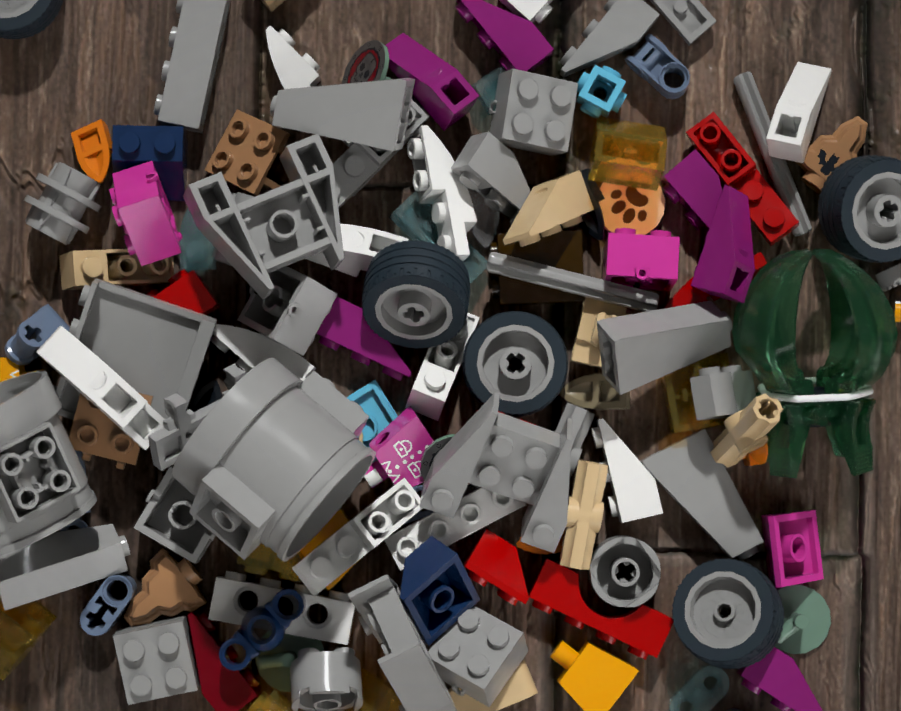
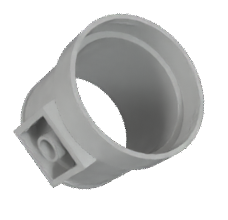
(274, 460)
(39, 469)

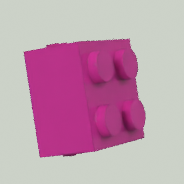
(144, 214)
(641, 259)

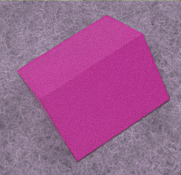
(792, 548)

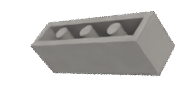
(192, 63)

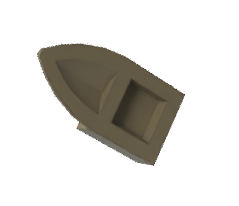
(594, 393)

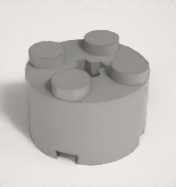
(644, 574)
(326, 680)

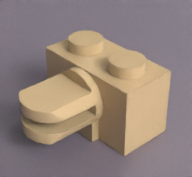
(586, 342)

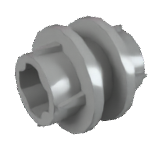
(62, 203)

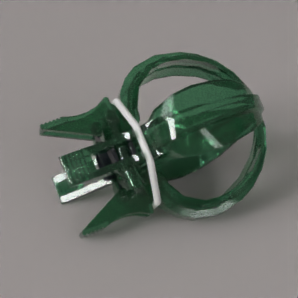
(858, 356)

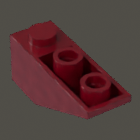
(220, 686)

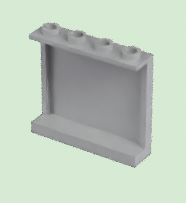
(141, 339)

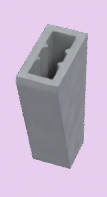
(352, 112)
(659, 342)
(705, 493)
(61, 564)

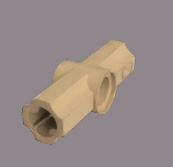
(746, 430)
(584, 514)

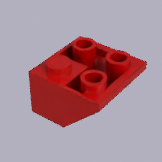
(498, 563)

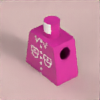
(399, 450)

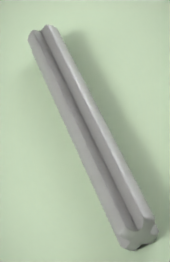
(777, 167)
(572, 282)

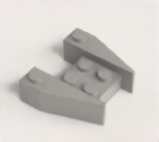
(278, 224)
(511, 461)
(406, 656)

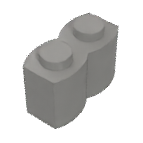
(721, 391)

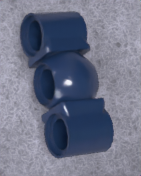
(250, 641)

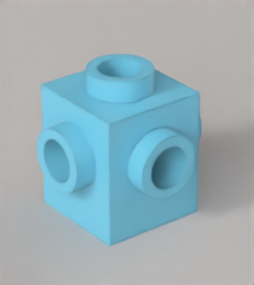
(607, 80)

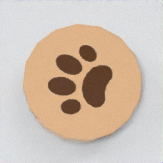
(631, 208)

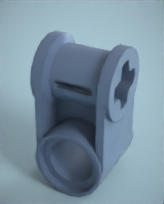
(657, 66)
(32, 335)

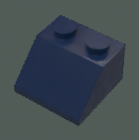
(161, 144)
(435, 589)

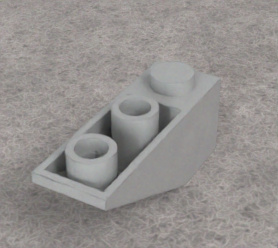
(616, 32)
(493, 173)

